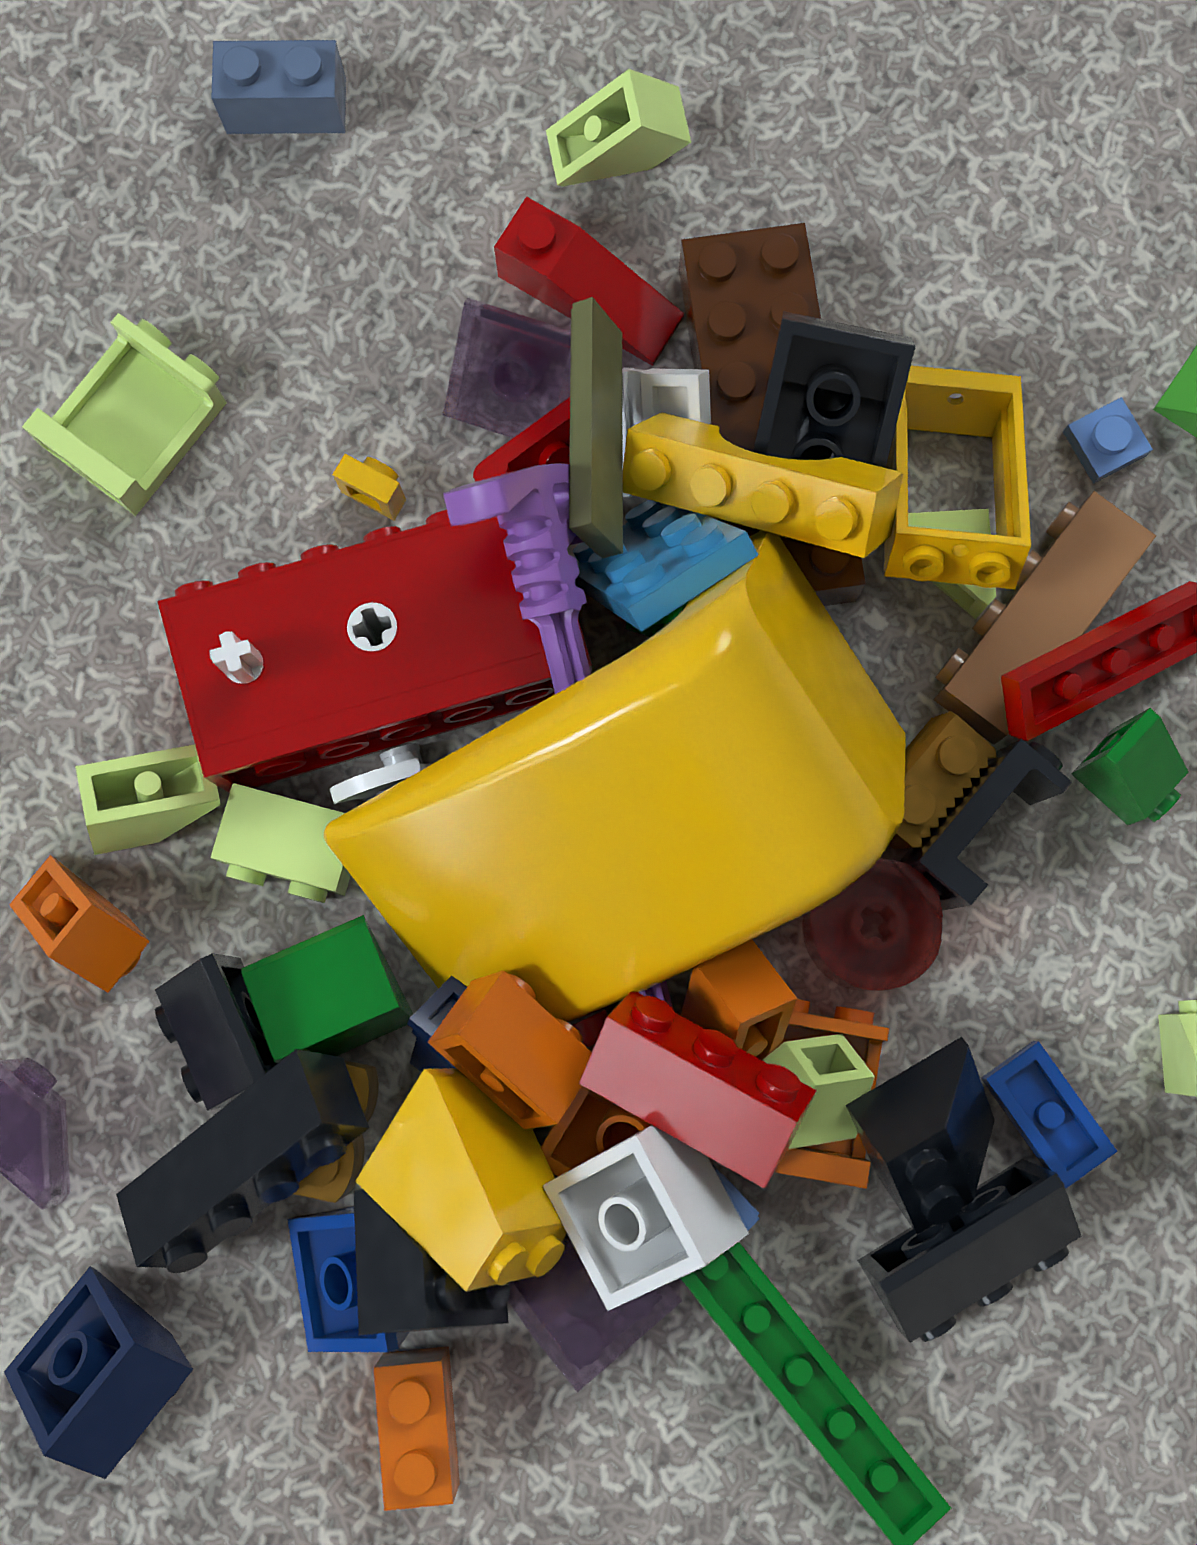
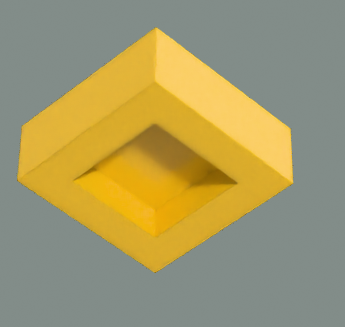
(370, 484)

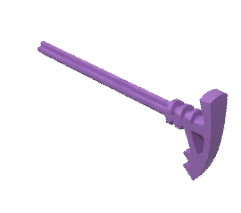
(536, 515)

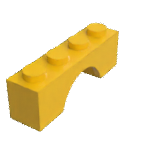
(813, 501)

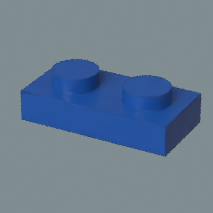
(1048, 1114)

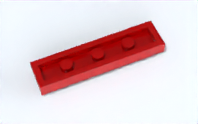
(1101, 663)

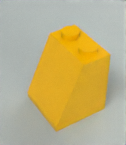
(466, 1183)

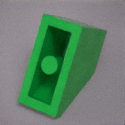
(1135, 769)

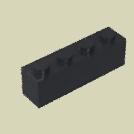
(242, 1161)

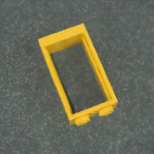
(988, 408)

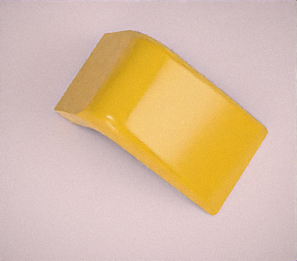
(647, 806)

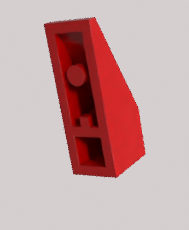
(567, 265)

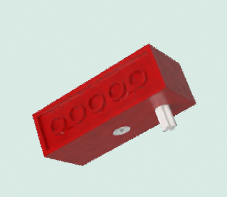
(290, 663)

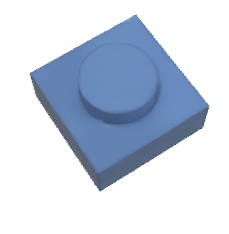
(1107, 440)

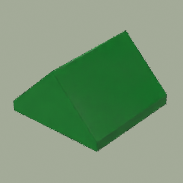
(326, 993)

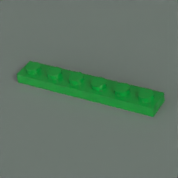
(817, 1395)

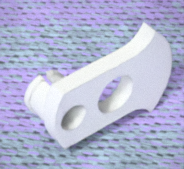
(398, 766)

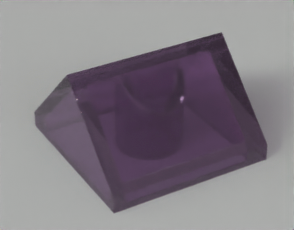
(506, 369)

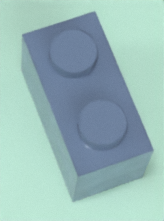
(279, 86)

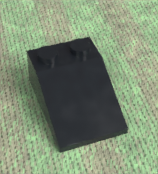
(833, 391)

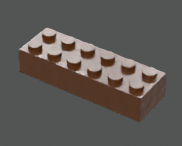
(733, 311)

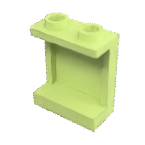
(131, 415)

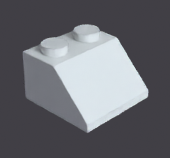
(644, 1214)

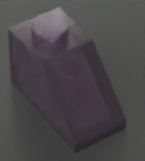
(33, 1132)

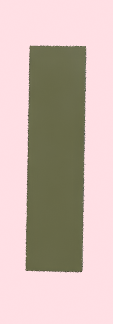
(596, 430)

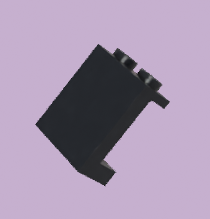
(1018, 768)

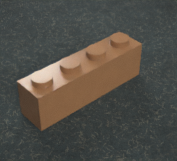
(1051, 606)

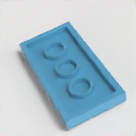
(663, 562)

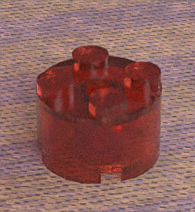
(909, 929)

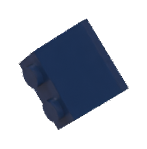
(95, 1376)

